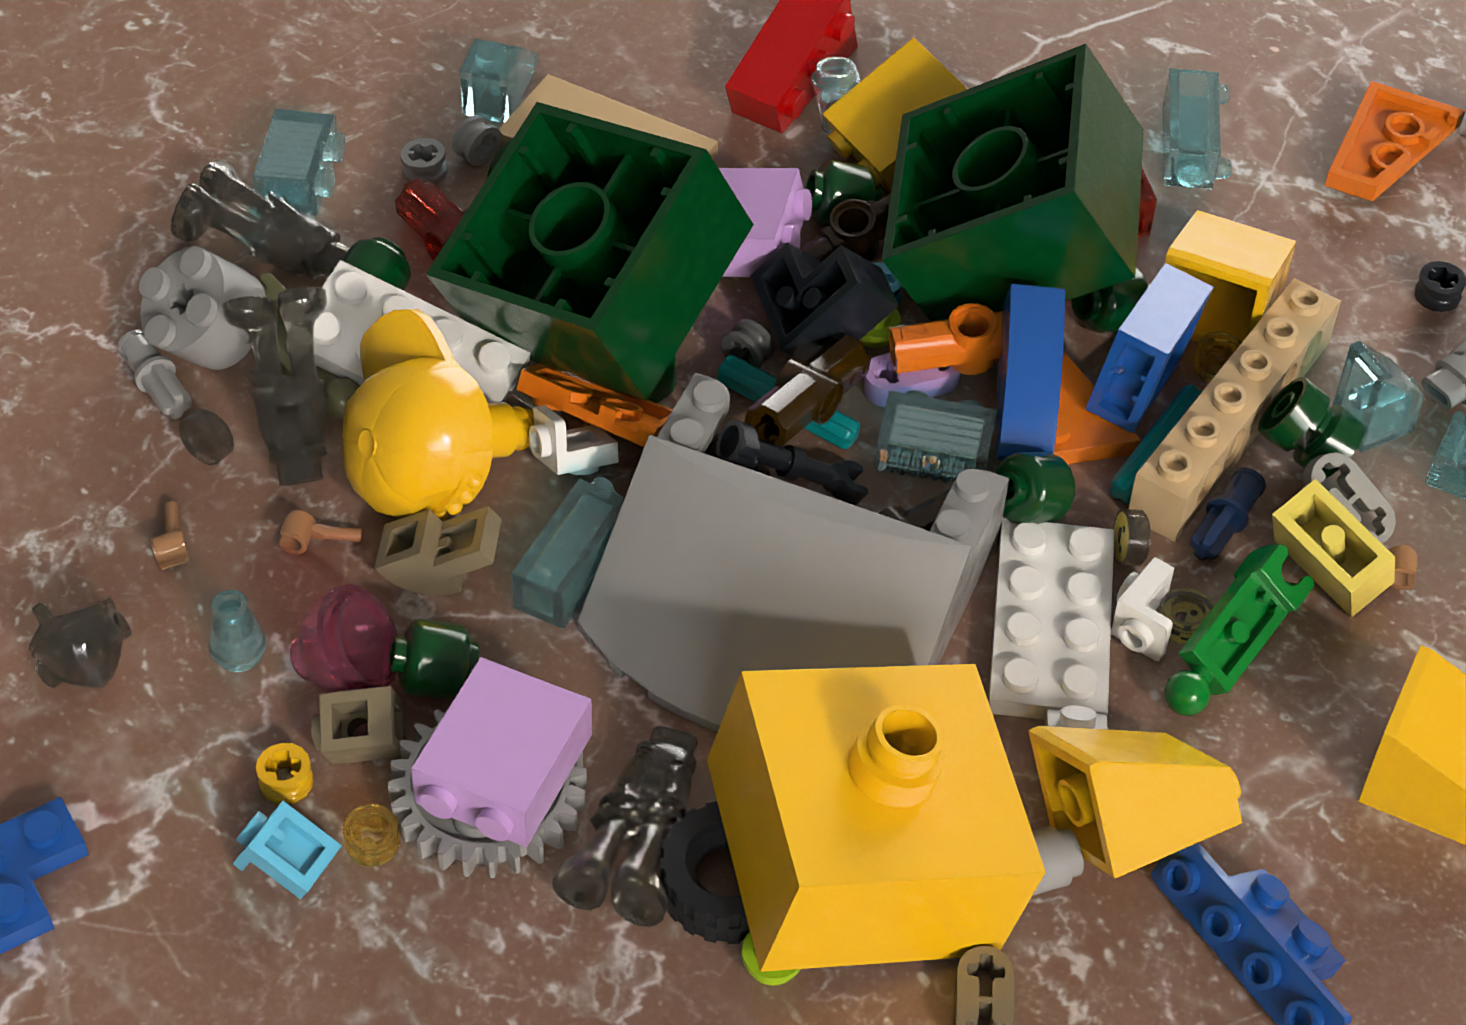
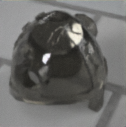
(80, 645)

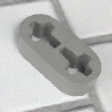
(1358, 490)

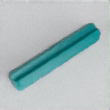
(755, 383)
(1124, 479)

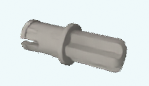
(154, 374)

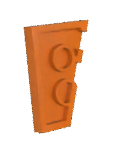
(1388, 139)
(594, 403)
(1080, 433)

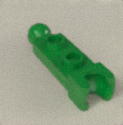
(1235, 629)

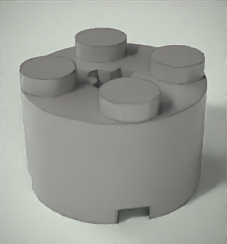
(185, 307)

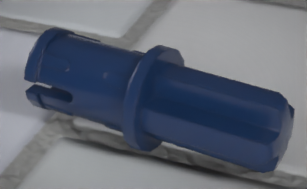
(1227, 513)

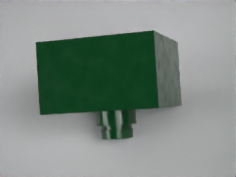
(1017, 187)
(593, 247)

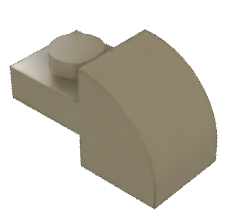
(433, 554)

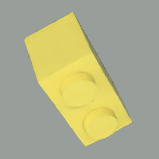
(1334, 548)

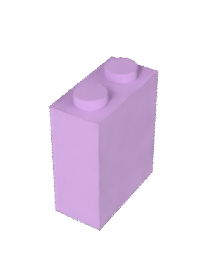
(776, 207)
(502, 752)

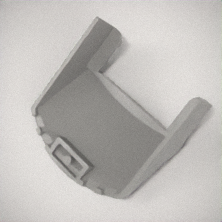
(758, 574)

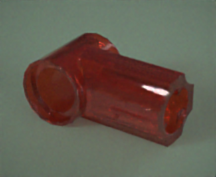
(428, 213)

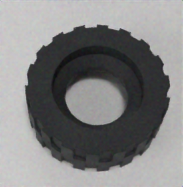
(688, 900)

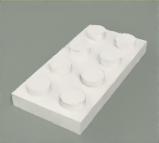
(360, 299)
(1051, 619)

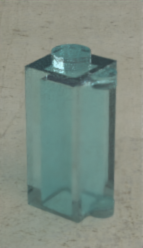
(1193, 129)
(566, 554)

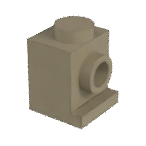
(346, 711)

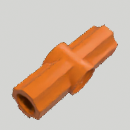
(965, 342)

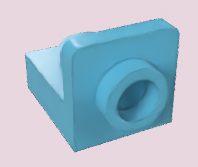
(286, 848)

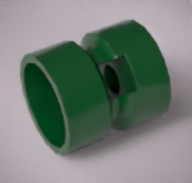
(1305, 423)

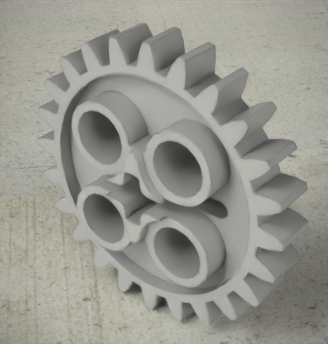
(465, 842)

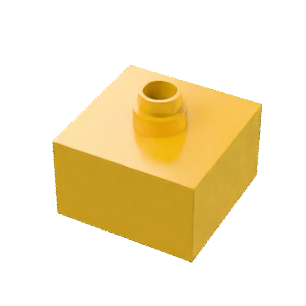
(871, 815)

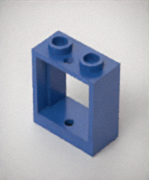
(1148, 347)

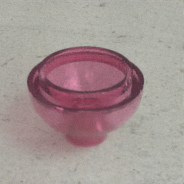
(344, 641)

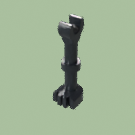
(740, 445)

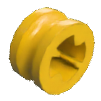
(282, 756)

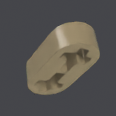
(968, 1003)

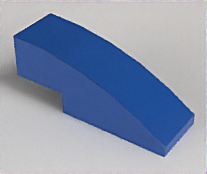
(1030, 369)

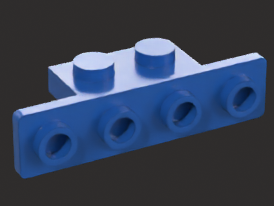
(1257, 936)

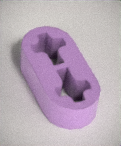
(928, 381)

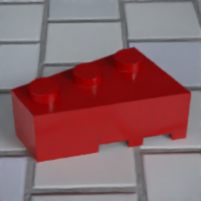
(776, 71)

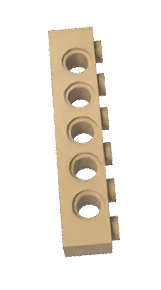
(1228, 411)

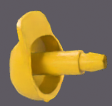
(420, 423)

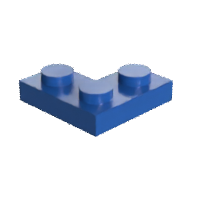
(28, 850)

